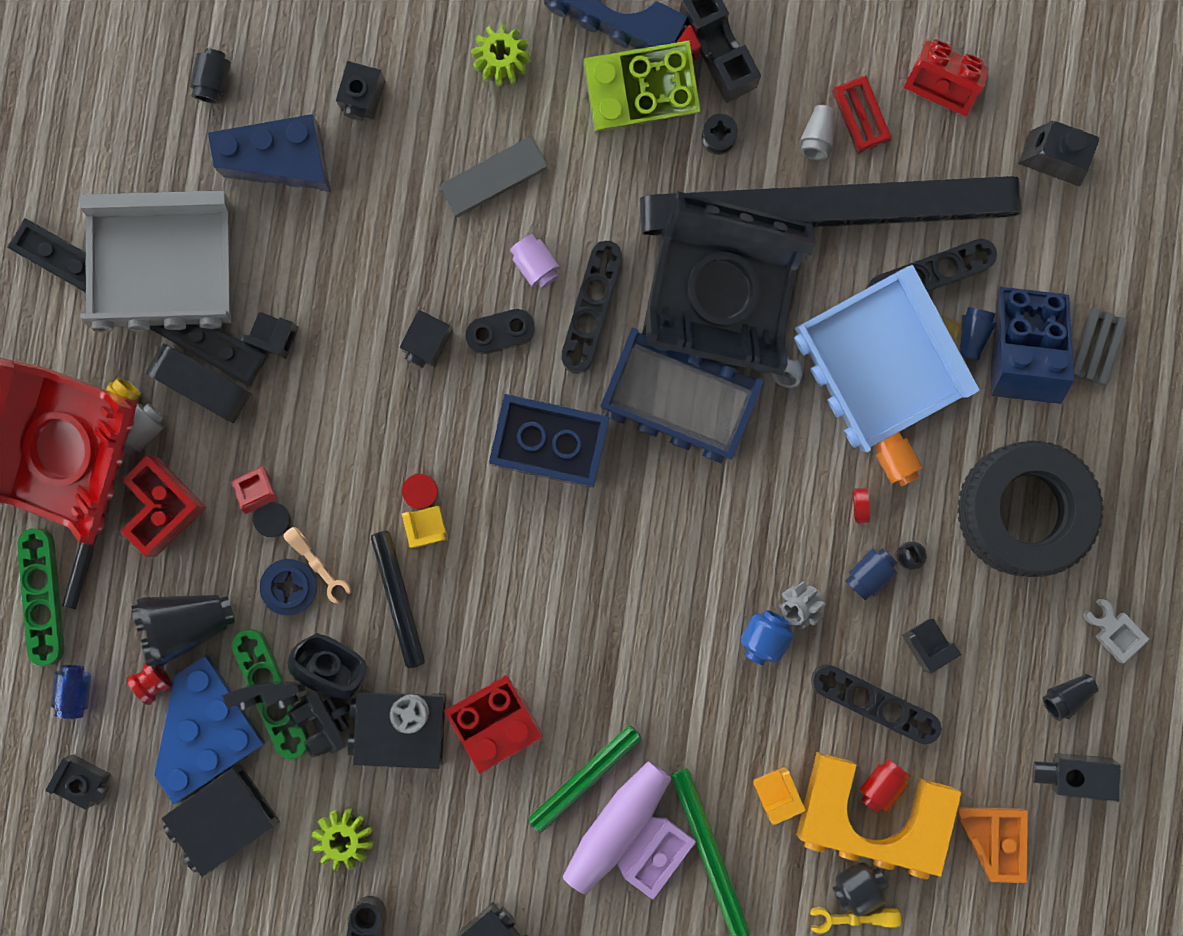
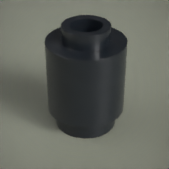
(210, 76)

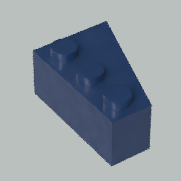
(274, 152)

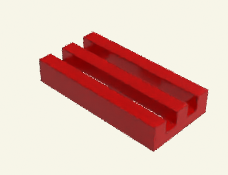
(848, 117)

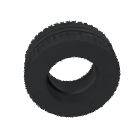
(1077, 502)

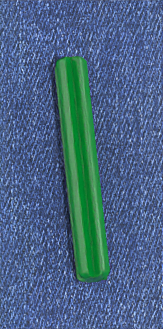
(584, 779)

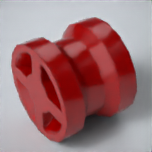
(149, 683)

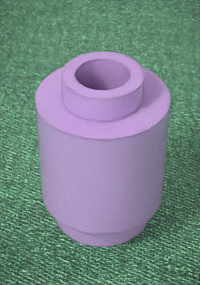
(535, 261)

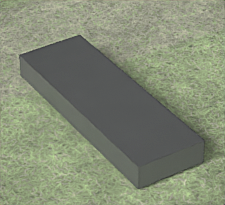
(493, 176)

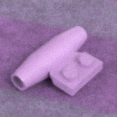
(629, 836)

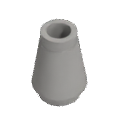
(818, 134)

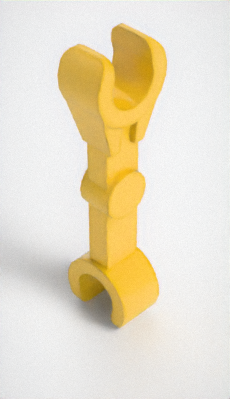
(883, 917)

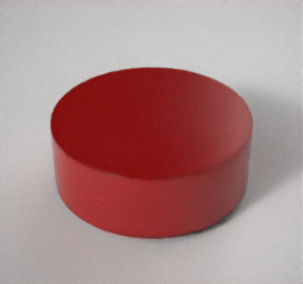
(420, 491)
(861, 505)

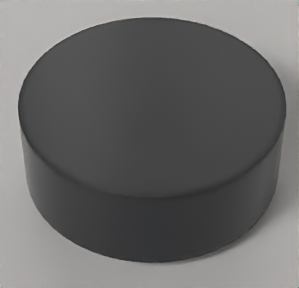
(272, 520)

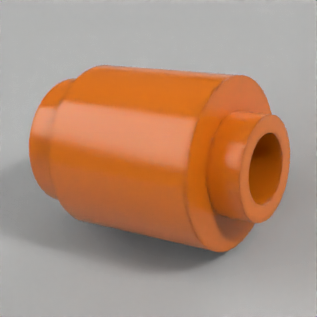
(898, 459)

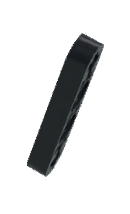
(929, 266)
(595, 308)
(877, 700)

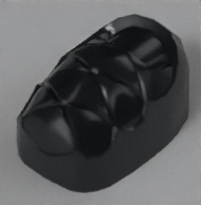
(327, 666)

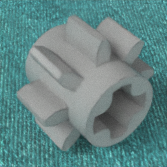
(802, 605)

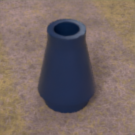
(975, 332)

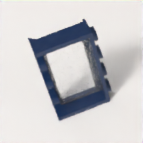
(681, 397)

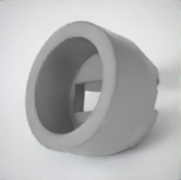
(790, 380)

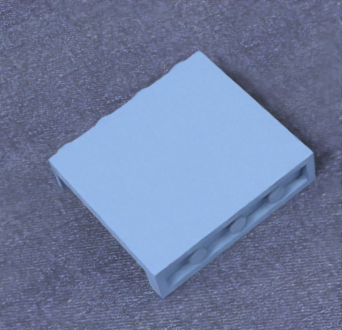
(885, 358)

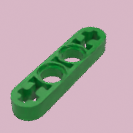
(34, 597)
(242, 658)

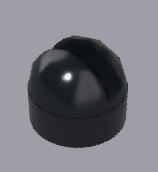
(905, 558)

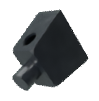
(1062, 152)
(1095, 778)

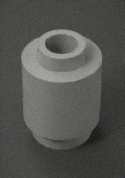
(144, 429)

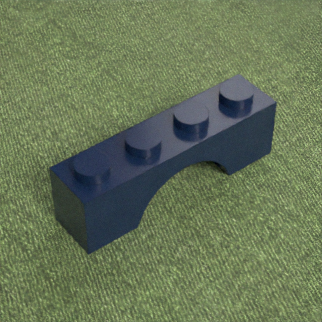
(643, 29)

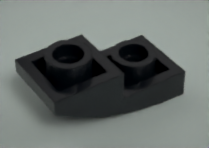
(279, 692)

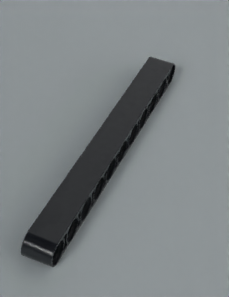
(861, 202)

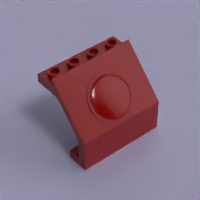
(60, 445)

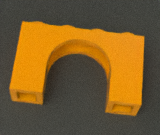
(917, 846)

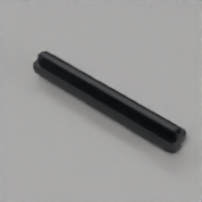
(397, 599)

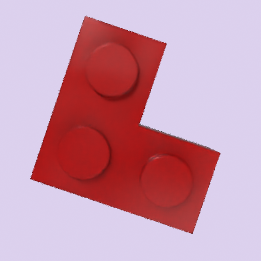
(167, 510)

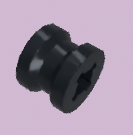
(719, 142)

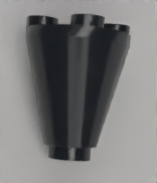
(179, 624)

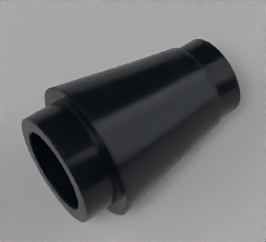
(1069, 697)

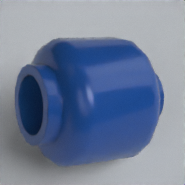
(766, 637)

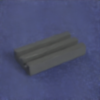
(1107, 319)

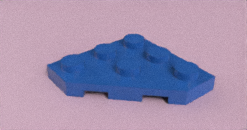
(200, 732)

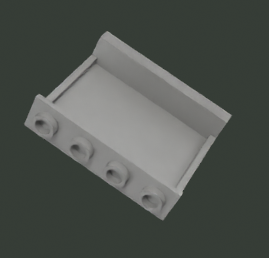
(157, 260)

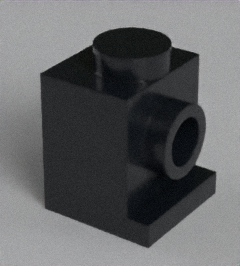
(91, 776)

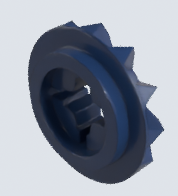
(275, 597)

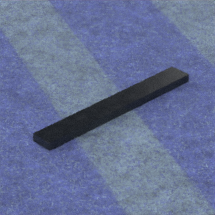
(70, 265)

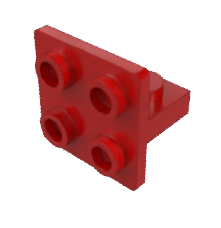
(947, 77)

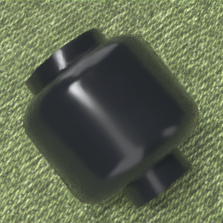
(860, 889)

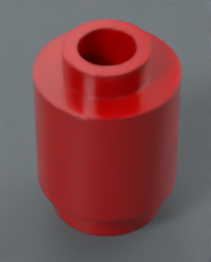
(884, 786)

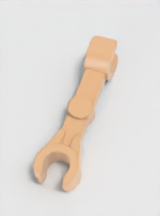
(299, 543)

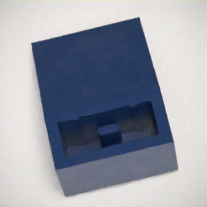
(1032, 346)

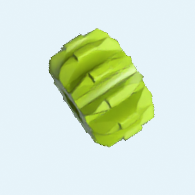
(512, 61)
(338, 851)

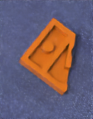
(998, 841)

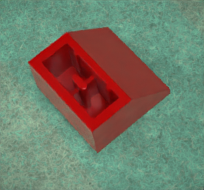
(494, 723)

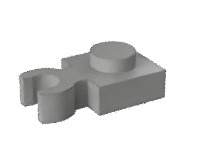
(1118, 633)

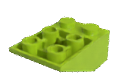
(641, 86)

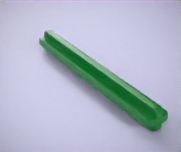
(710, 853)

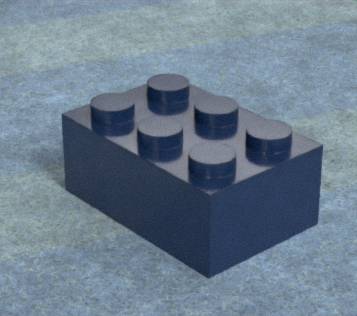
(549, 441)

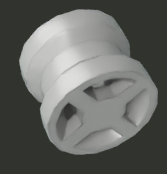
(401, 717)

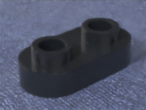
(501, 335)

